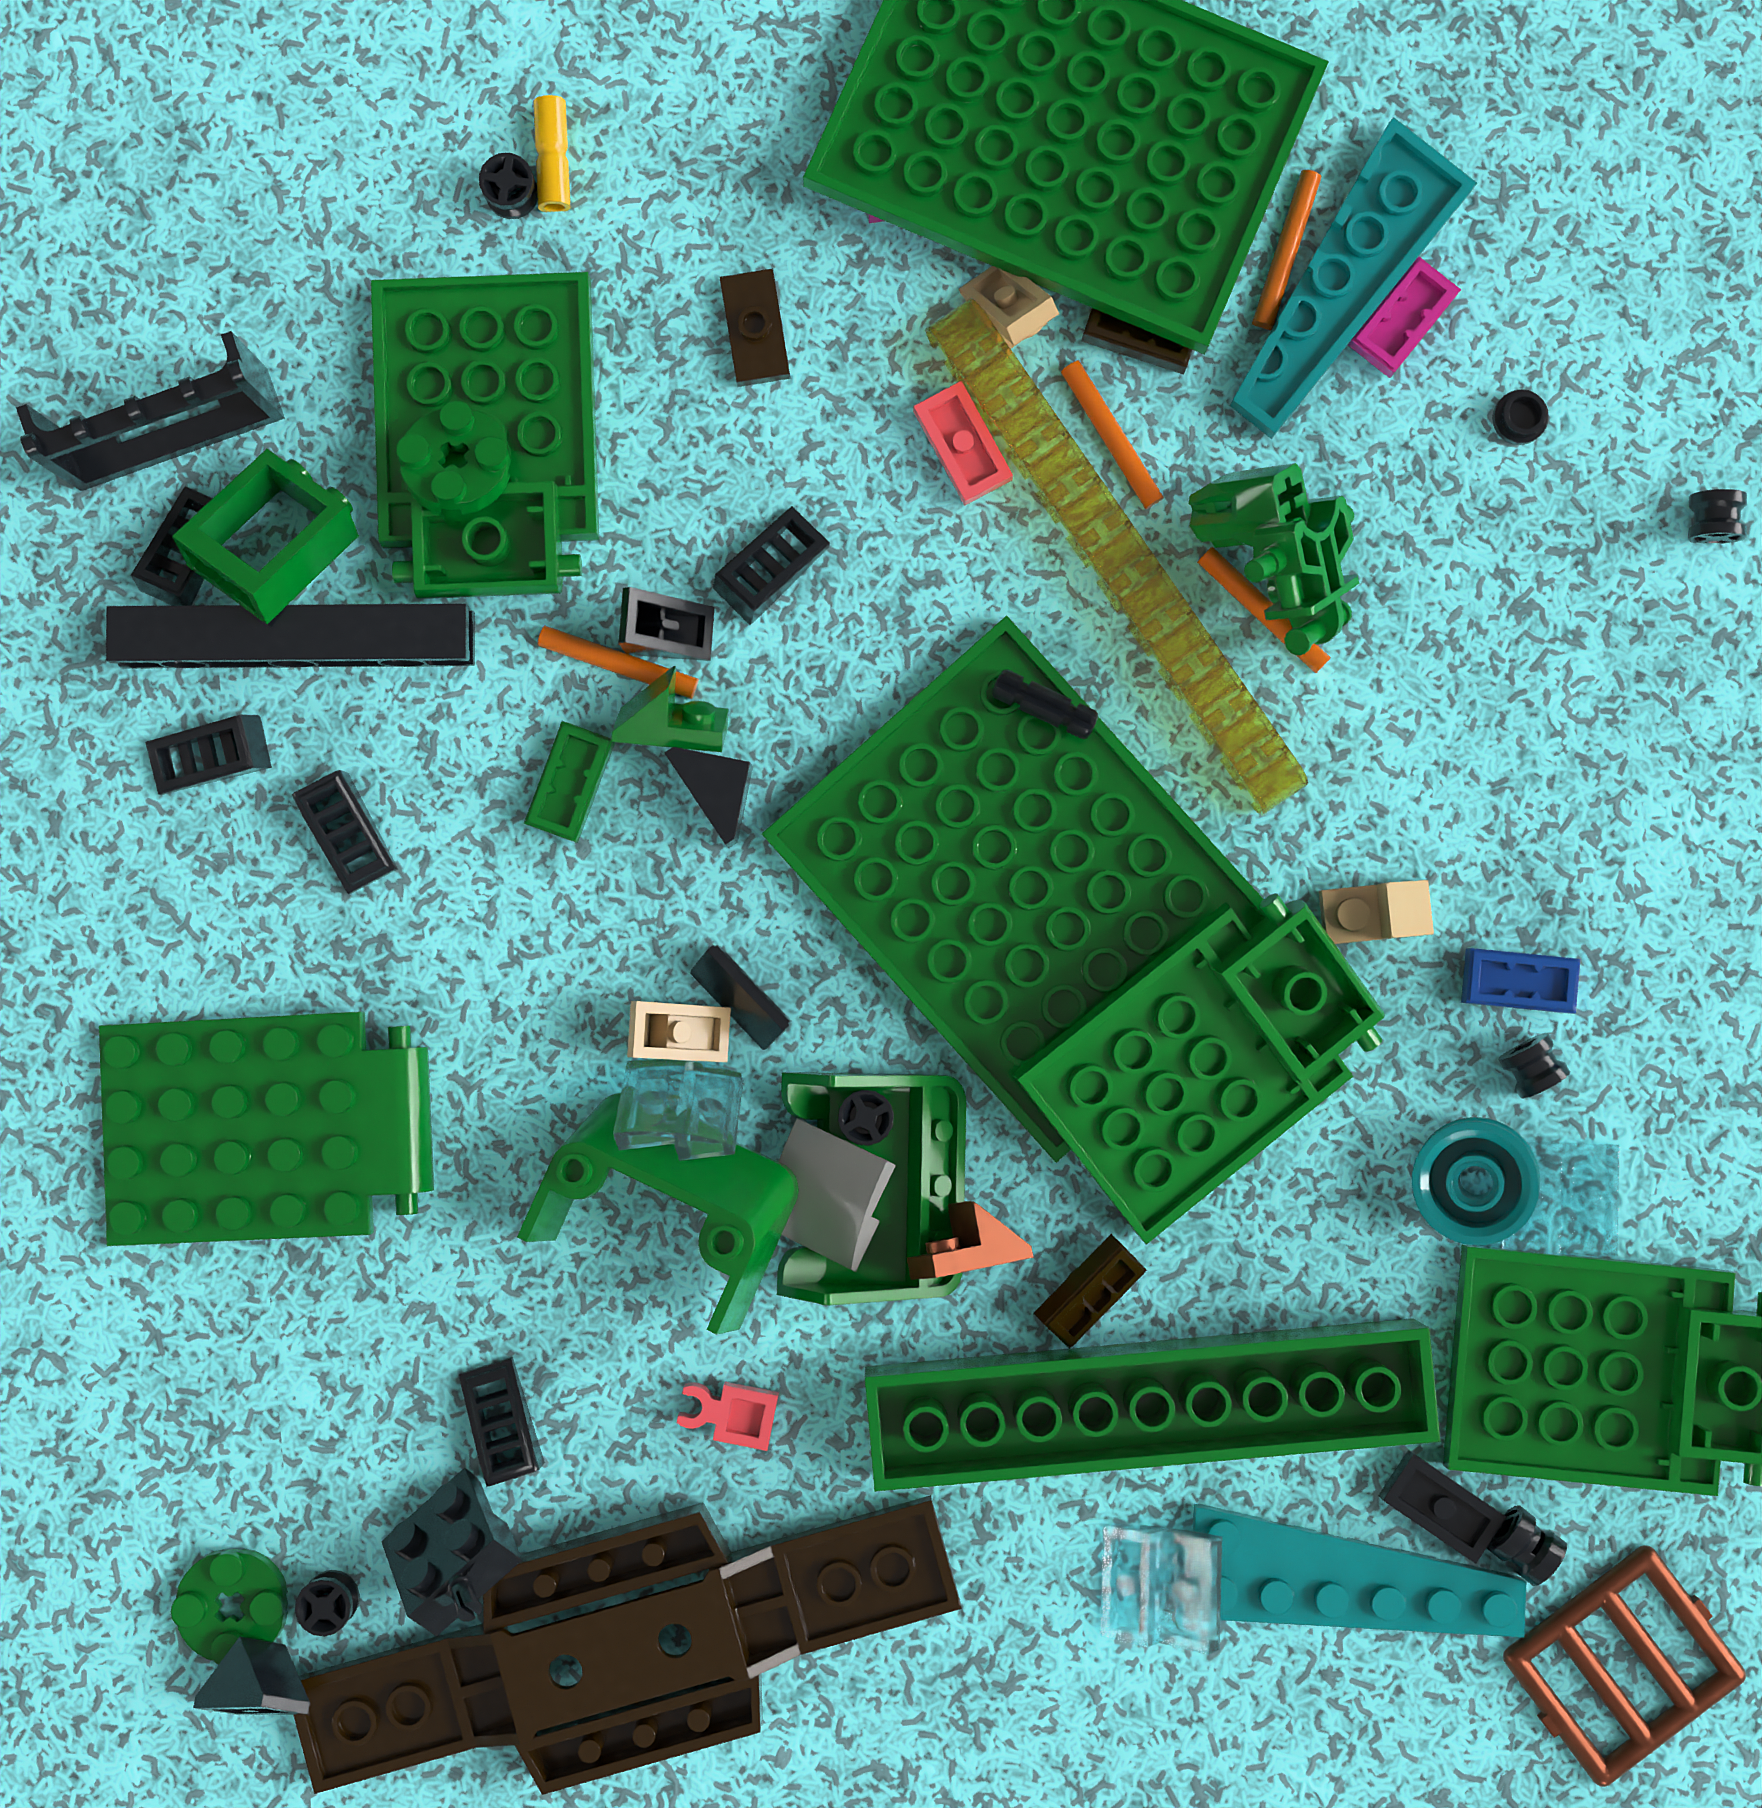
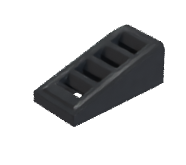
(155, 559)
(738, 596)
(242, 746)
(352, 802)
(525, 1437)

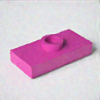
(1404, 317)

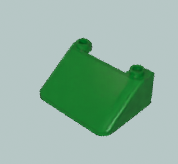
(913, 1209)

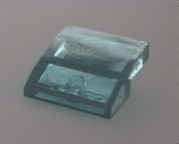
(679, 1105)
(1575, 1200)
(1161, 1587)

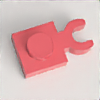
(741, 1414)

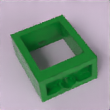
(296, 565)

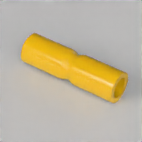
(551, 145)

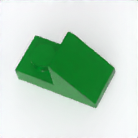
(658, 721)

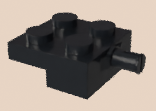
(450, 1554)

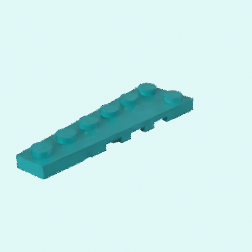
(1375, 238)
(1334, 1581)

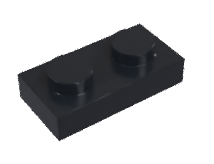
(1442, 1506)

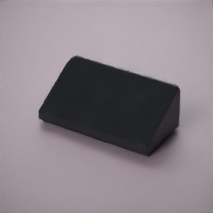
(737, 991)

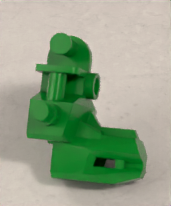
(1293, 545)

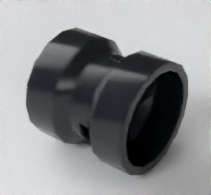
(1527, 1546)

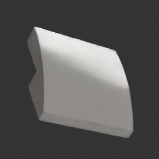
(835, 1193)

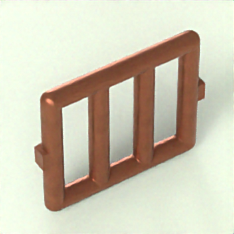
(1643, 1736)

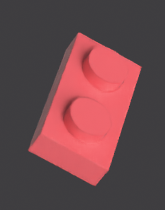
(963, 443)

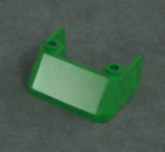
(741, 1192)

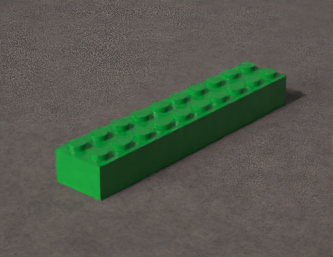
(1151, 1404)

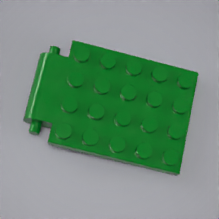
(527, 361)
(1203, 1059)
(259, 1128)
(1602, 1372)

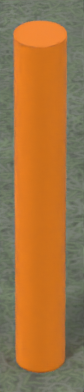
(1286, 249)
(1112, 434)
(1255, 603)
(612, 660)

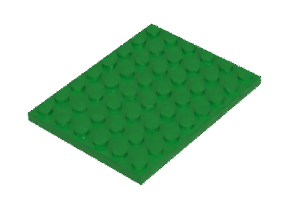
(1074, 144)
(1004, 864)

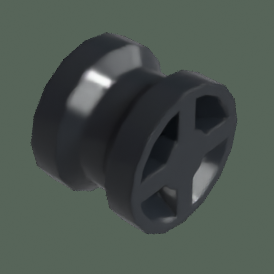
(507, 173)
(1717, 516)
(1534, 1066)
(860, 1112)
(318, 1612)

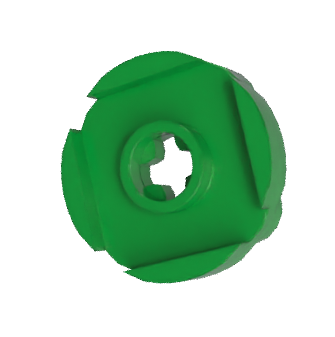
(450, 431)
(230, 1572)

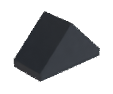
(665, 626)
(718, 787)
(254, 1680)

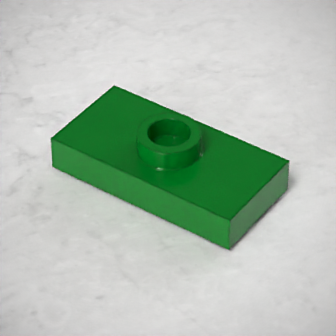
(569, 782)

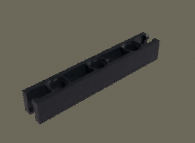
(294, 638)

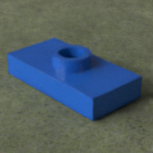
(1520, 980)

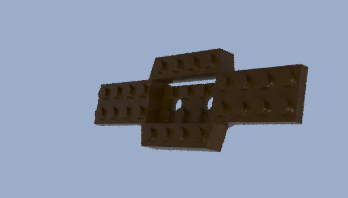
(632, 1695)

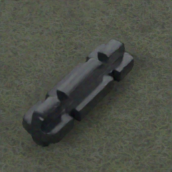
(1045, 704)

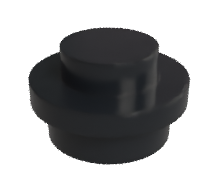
(1520, 417)

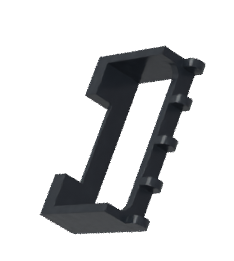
(91, 448)

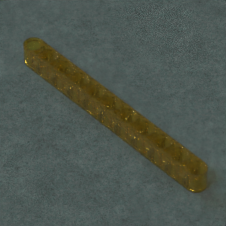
(1120, 557)

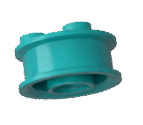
(1467, 1216)

